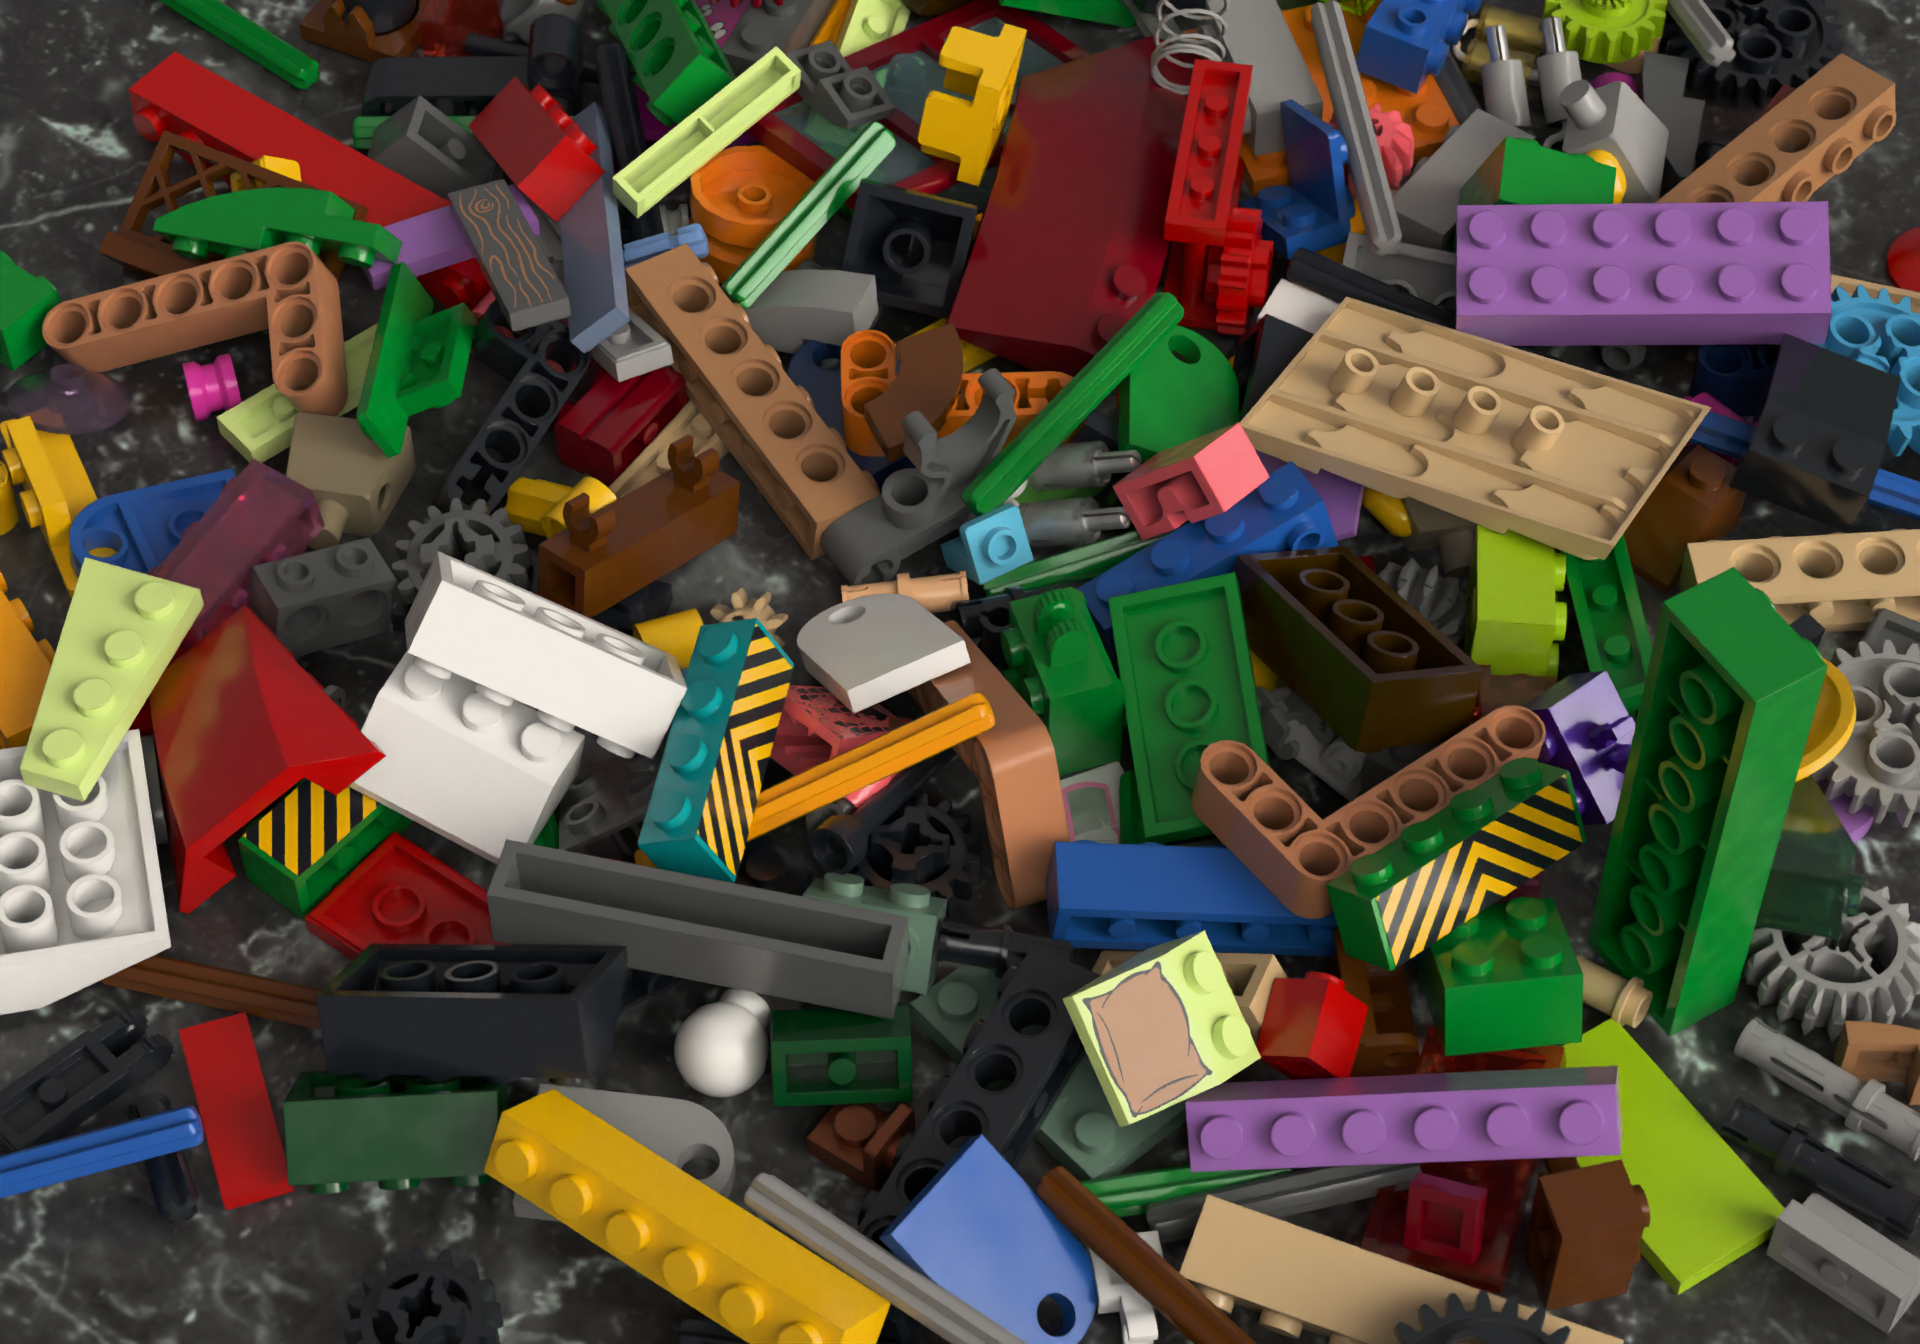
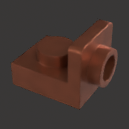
(861, 1140)

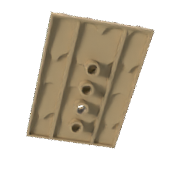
(1473, 427)

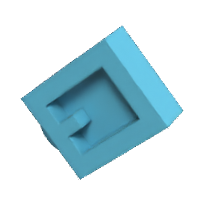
(989, 545)

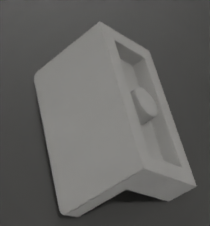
(1846, 1260)

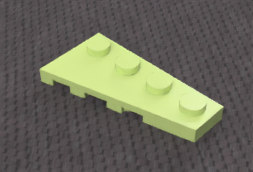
(103, 670)

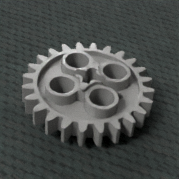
(1883, 752)

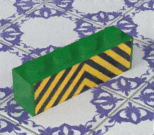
(314, 843)
(1456, 862)

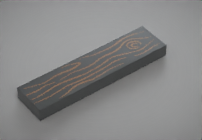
(509, 255)

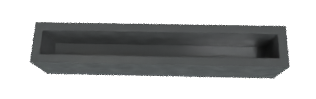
(702, 928)

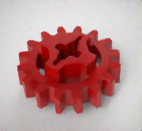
(1239, 271)

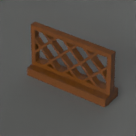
(154, 254)

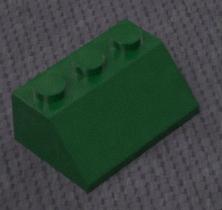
(389, 1130)

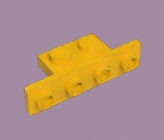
(53, 487)

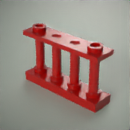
(1205, 182)

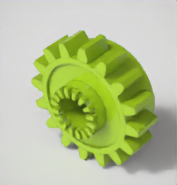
(1608, 28)

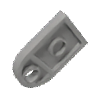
(664, 1125)

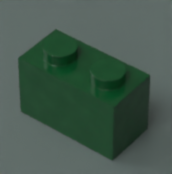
(840, 1057)

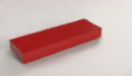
(235, 1111)

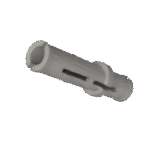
(1860, 1102)

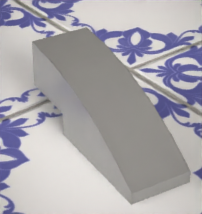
(814, 307)

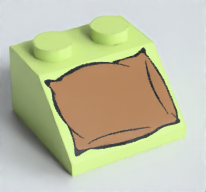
(1161, 1028)

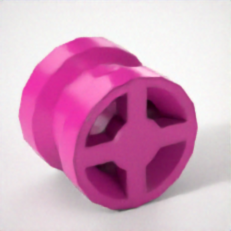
(211, 386)

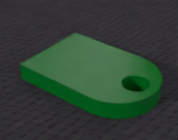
(1173, 400)

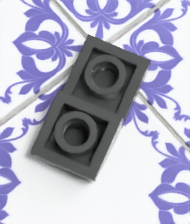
(836, 90)

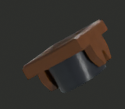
(365, 27)

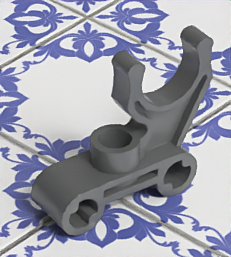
(884, 530)

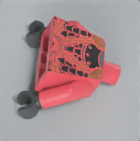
(820, 727)

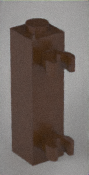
(639, 535)

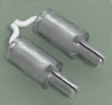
(1074, 519)

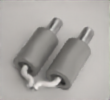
(1505, 82)

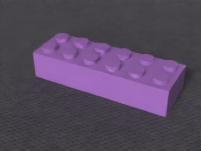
(1644, 273)

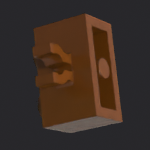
(1584, 1231)

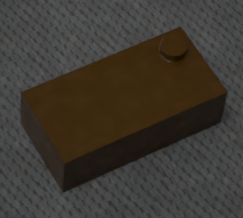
(1355, 649)

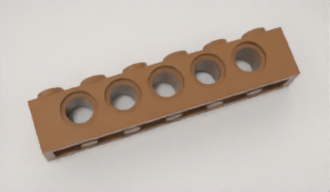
(1799, 140)
(749, 396)

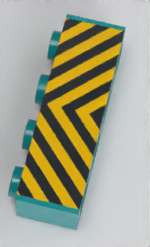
(717, 751)

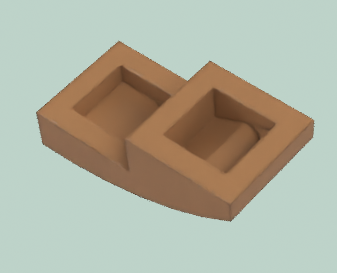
(1881, 1053)

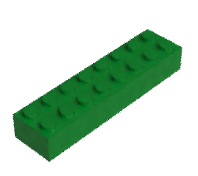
(1704, 796)

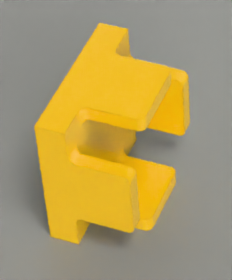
(971, 129)

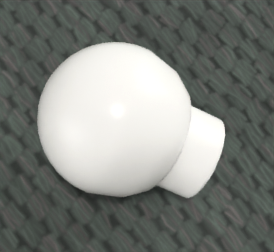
(724, 1044)

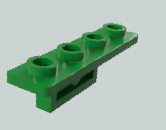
(414, 360)

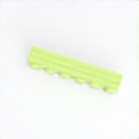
(706, 132)

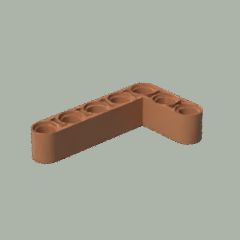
(256, 291)
(1014, 775)
(1290, 843)

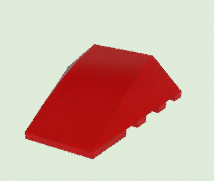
(233, 735)

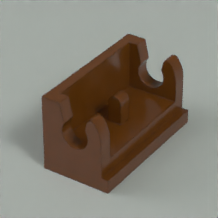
(1388, 1035)

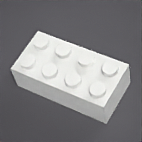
(543, 657)

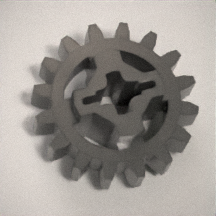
(487, 540)

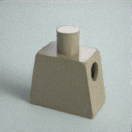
(347, 475)

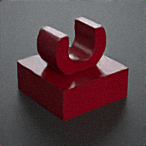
(1445, 1218)

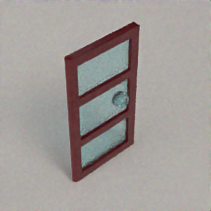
(907, 72)

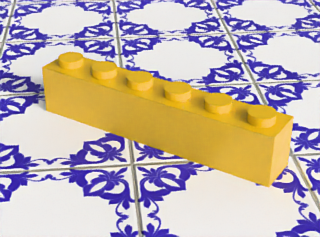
(677, 1229)

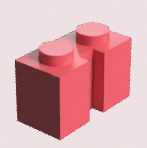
(1191, 481)

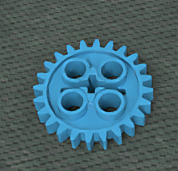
(1886, 339)

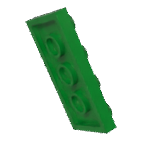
(1185, 687)

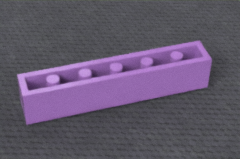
(1406, 1119)

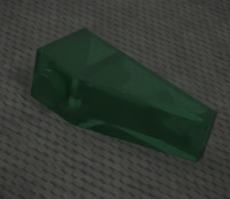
(1812, 870)

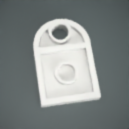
(878, 648)

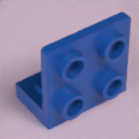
(1318, 203)

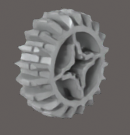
(1833, 977)

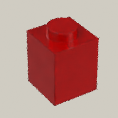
(1311, 1027)

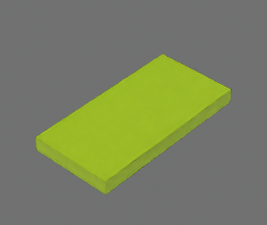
(1697, 1188)

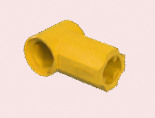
(540, 503)

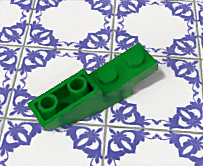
(273, 216)

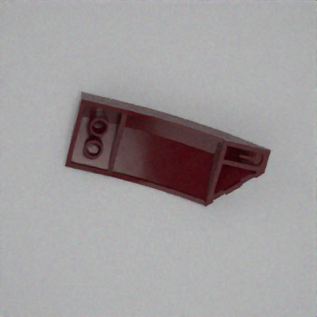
(1075, 210)

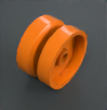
(741, 200)

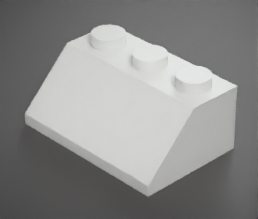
(465, 761)

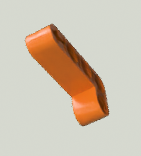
(870, 369)

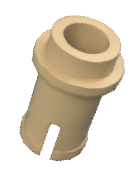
(1613, 994)

